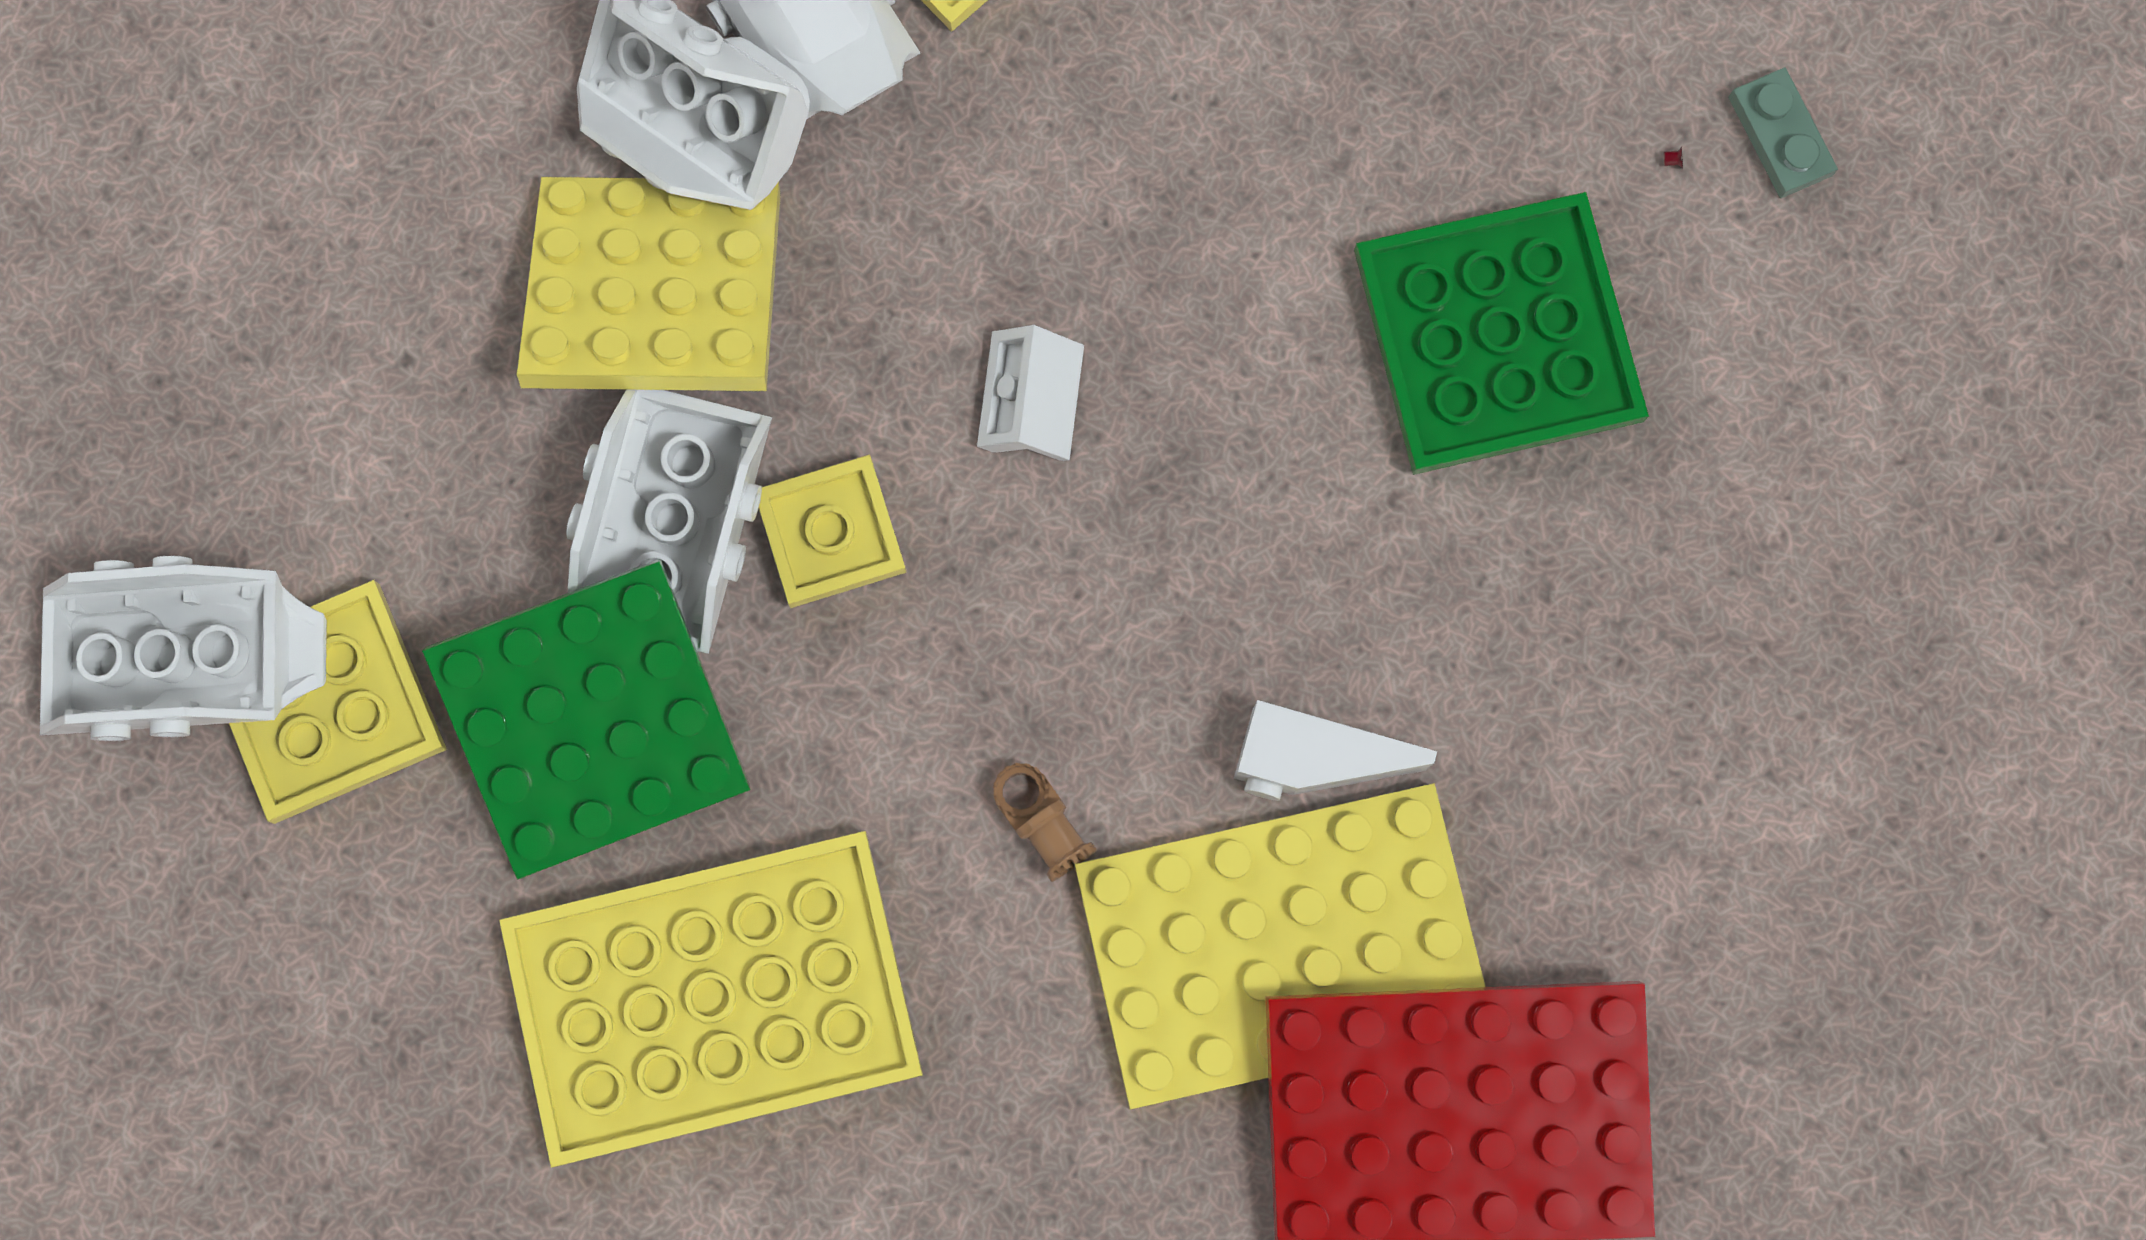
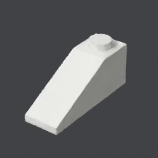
(1309, 754)

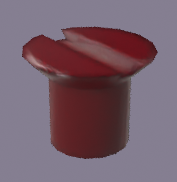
(1673, 158)

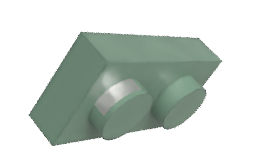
(1782, 132)

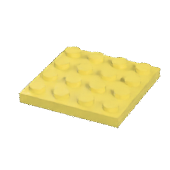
(647, 289)

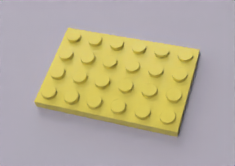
(1264, 909)
(709, 998)

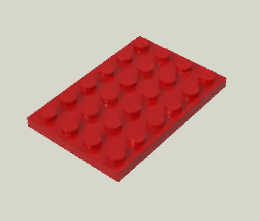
(1461, 1114)

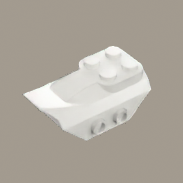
(835, 46)
(688, 105)
(671, 488)
(173, 648)

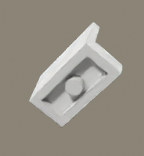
(1030, 392)

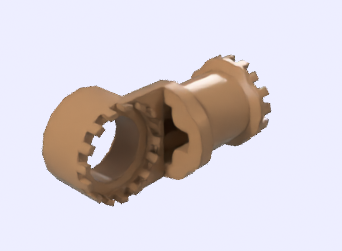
(1043, 823)

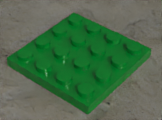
(1500, 333)
(587, 718)

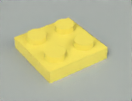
(830, 531)

